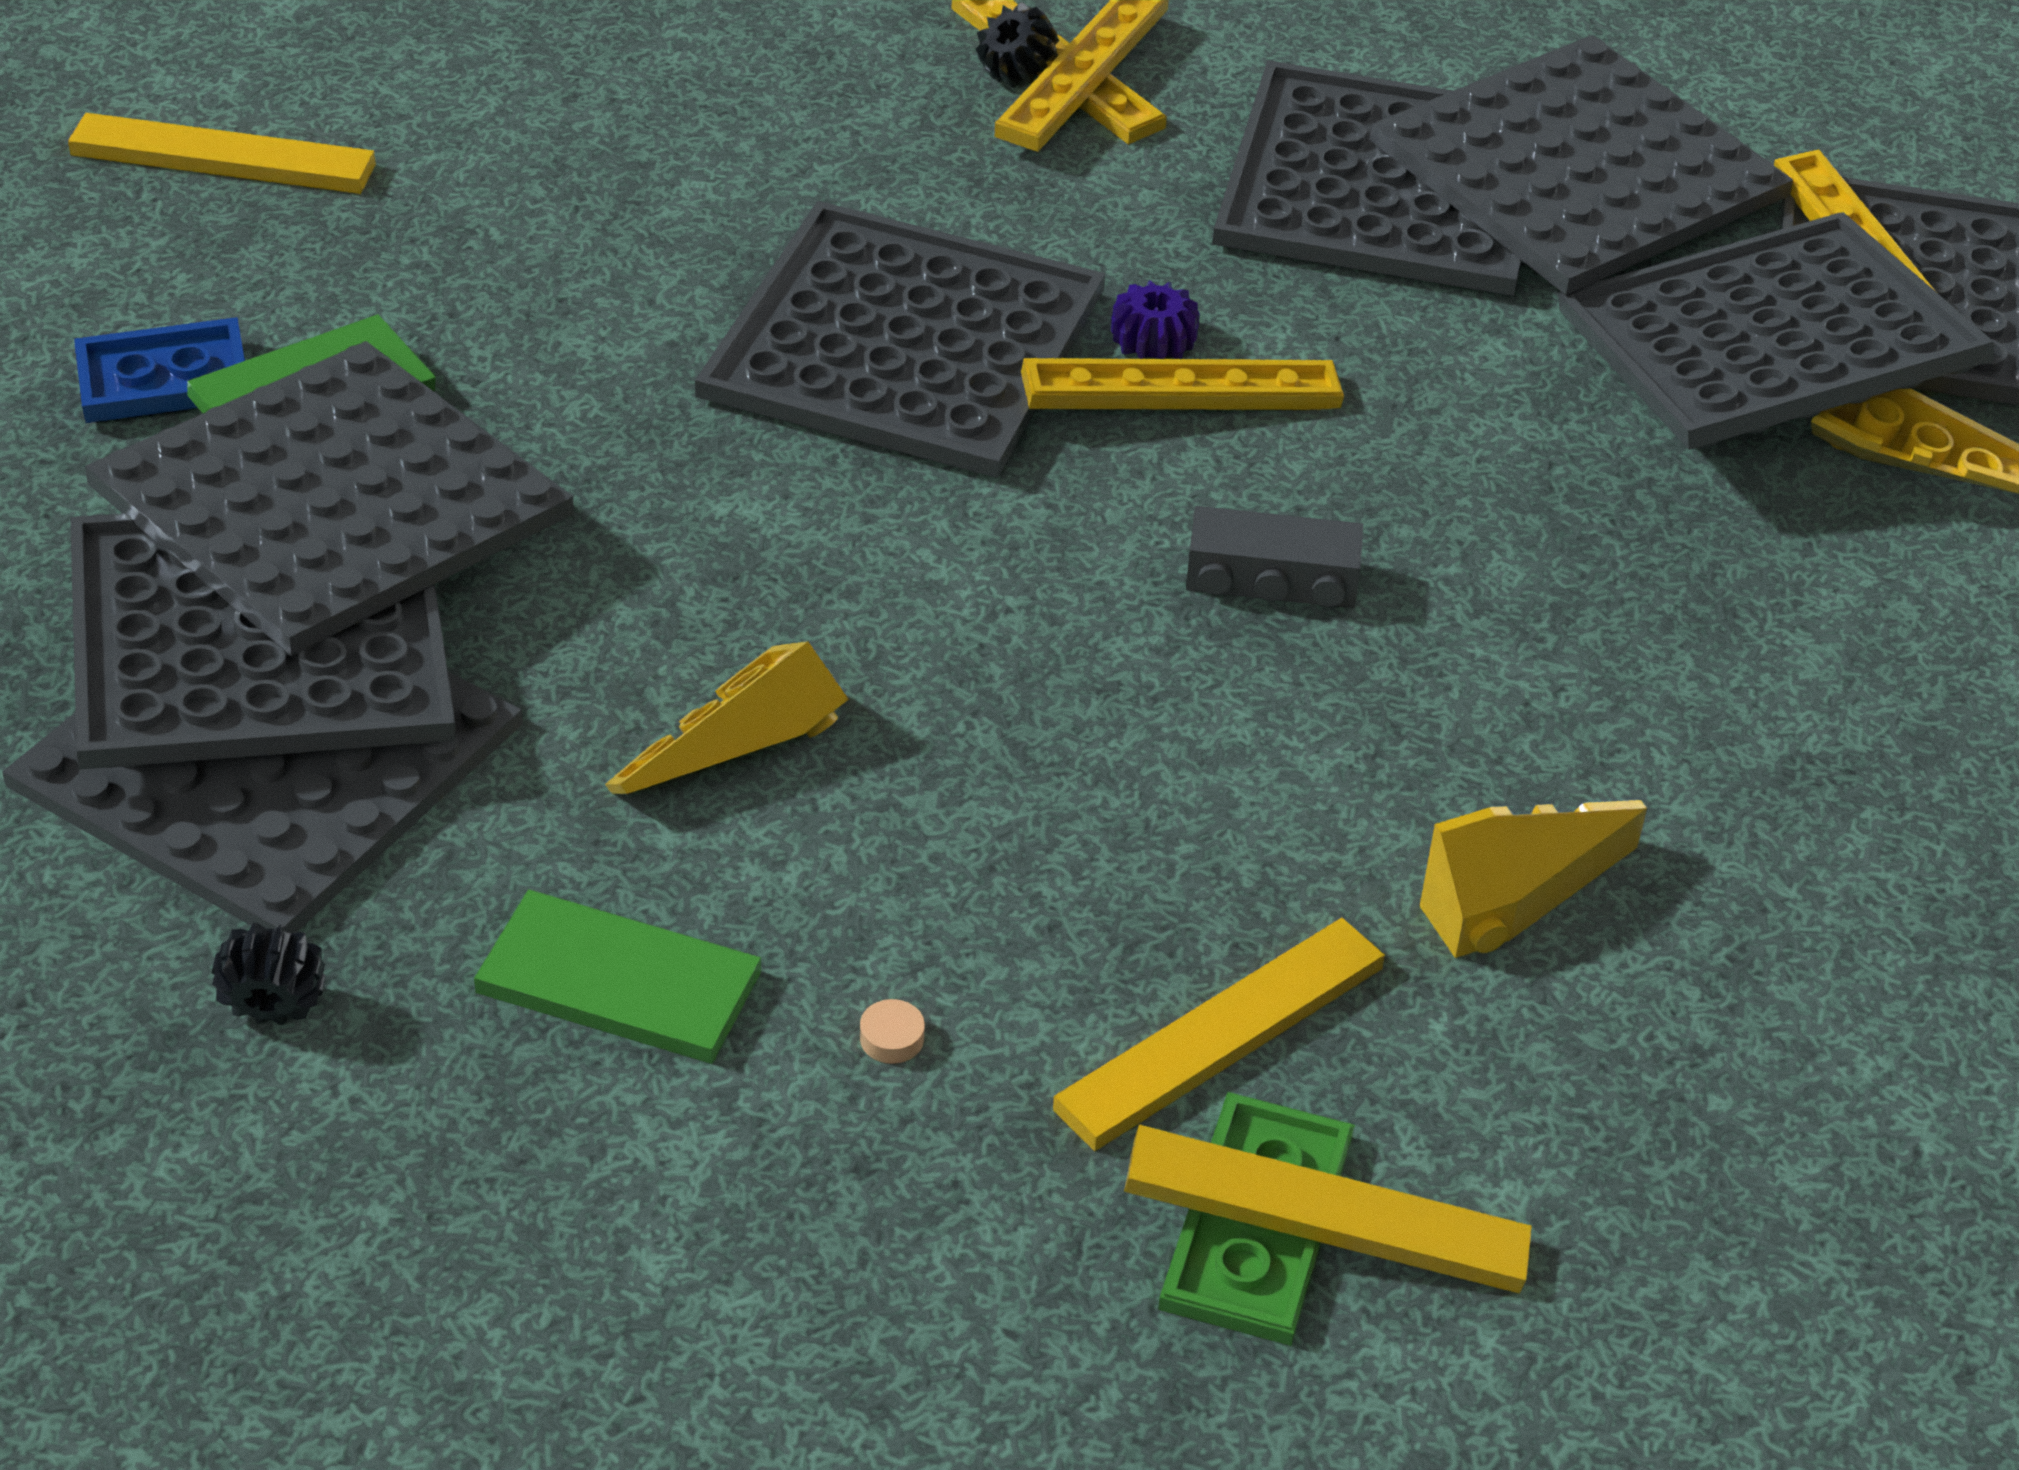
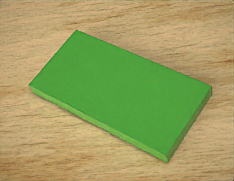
(244, 377)
(619, 976)
(1244, 1272)

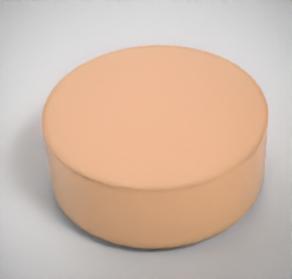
(892, 1031)

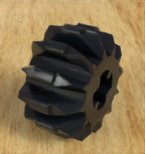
(1017, 44)
(268, 974)

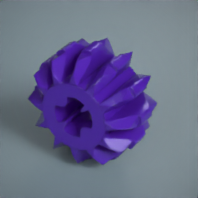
(1155, 321)

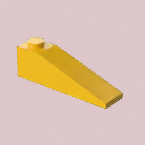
(1921, 436)
(763, 704)
(1505, 871)

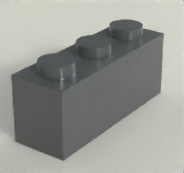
(1275, 557)

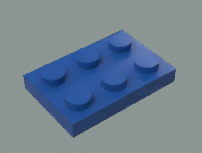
(151, 367)

